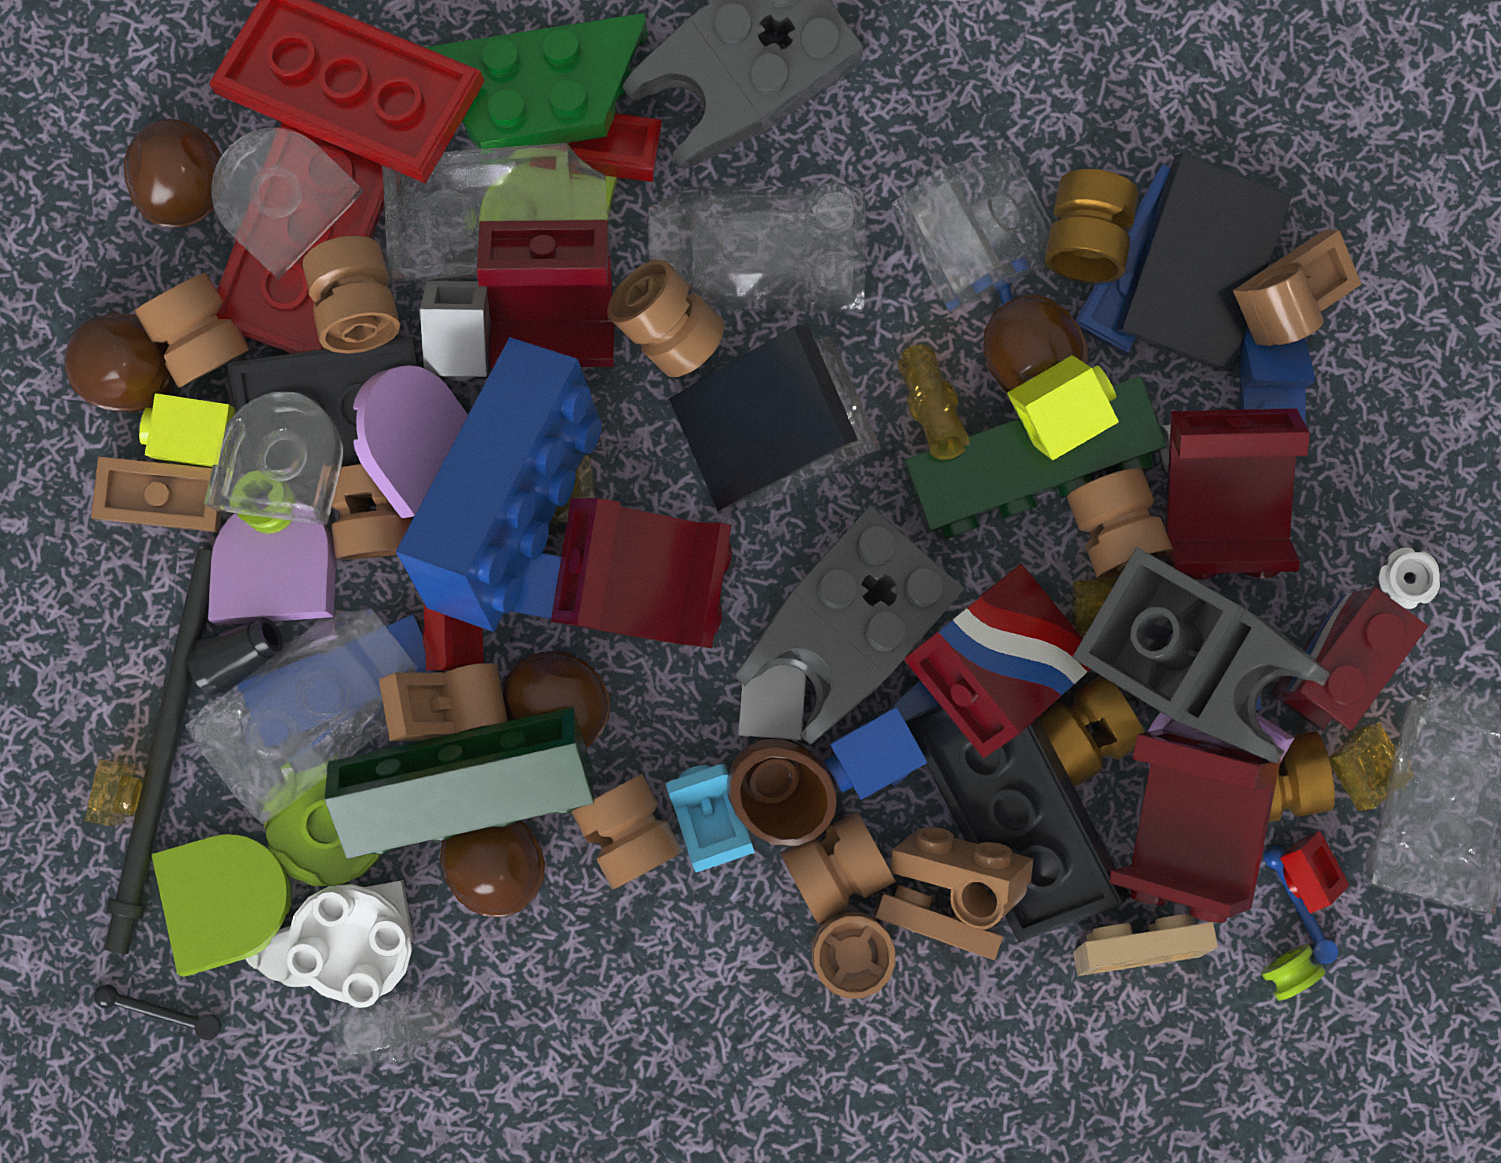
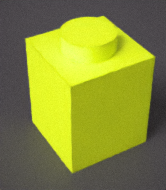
(1065, 406)
(184, 430)

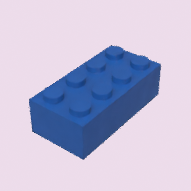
(501, 485)

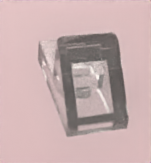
(396, 1027)

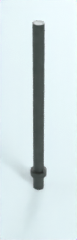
(126, 905)

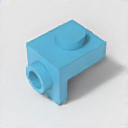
(707, 818)

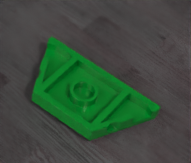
(548, 81)

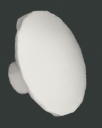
(349, 944)

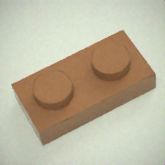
(153, 495)
(913, 912)

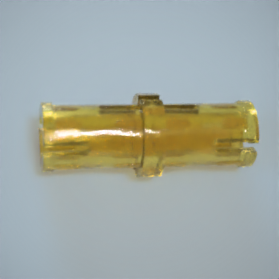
(933, 402)

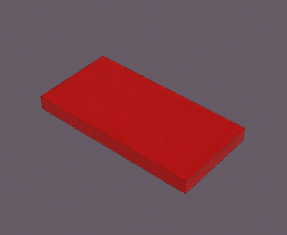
(348, 84)
(281, 309)

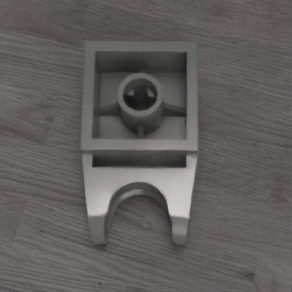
(737, 77)
(839, 636)
(1209, 667)

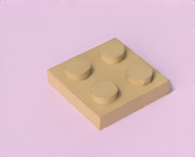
(1167, 941)

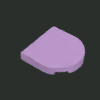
(405, 432)
(271, 574)

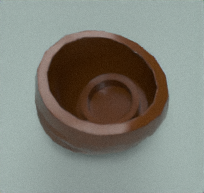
(171, 173)
(1030, 338)
(117, 364)
(557, 682)
(781, 792)
(494, 869)

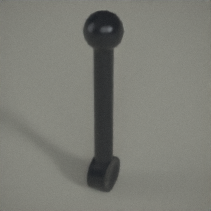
(206, 1027)

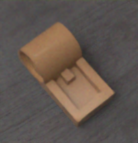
(1291, 293)
(442, 703)
(963, 866)

